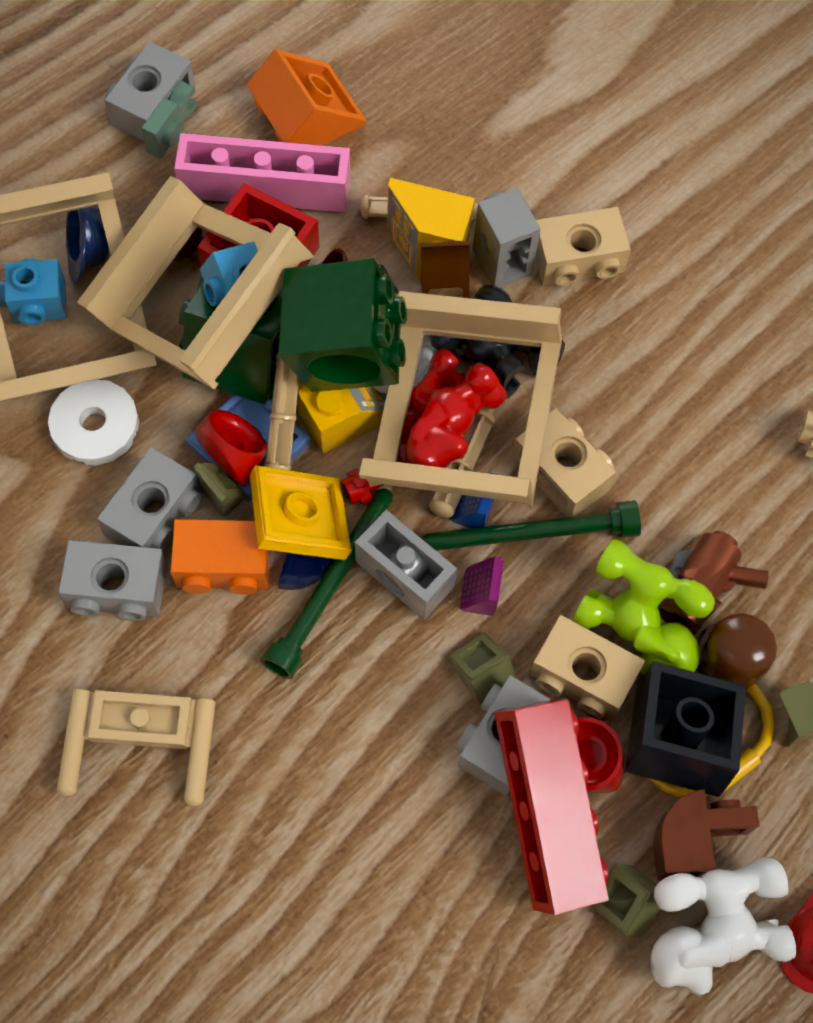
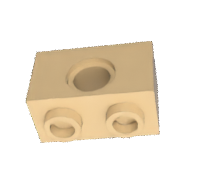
(596, 231)
(569, 487)
(573, 645)

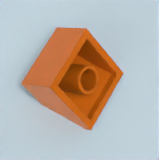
(303, 99)

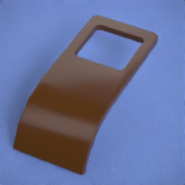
(445, 266)

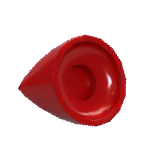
(232, 444)
(602, 755)

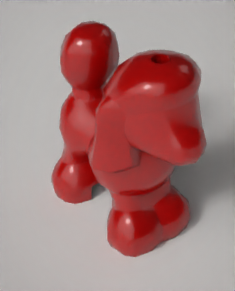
(445, 408)

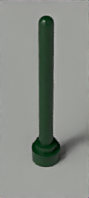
(620, 520)
(284, 654)

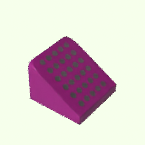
(482, 586)

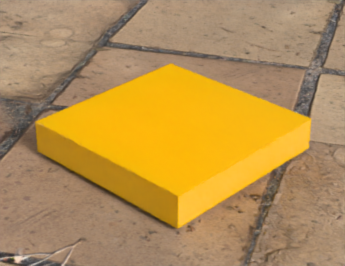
(299, 513)

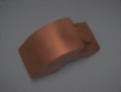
(685, 832)

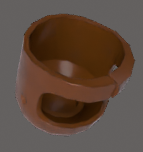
(738, 649)

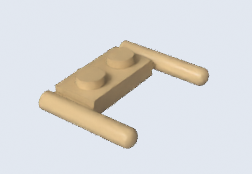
(139, 722)

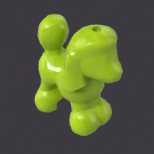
(636, 612)

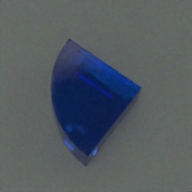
(302, 571)

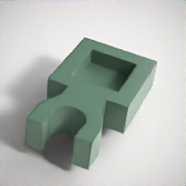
(165, 123)

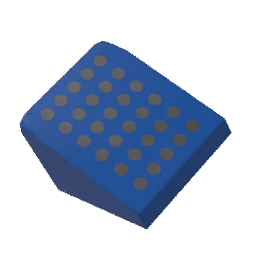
(472, 511)

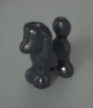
(493, 354)

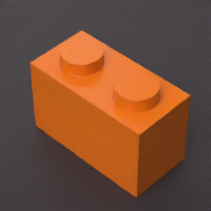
(218, 556)

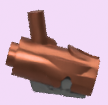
(715, 566)

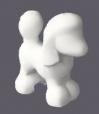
(728, 932)

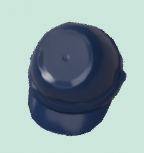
(84, 241)

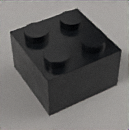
(686, 729)

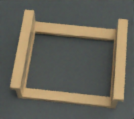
(53, 200)
(151, 249)
(475, 321)

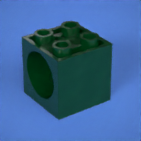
(342, 325)
(254, 364)

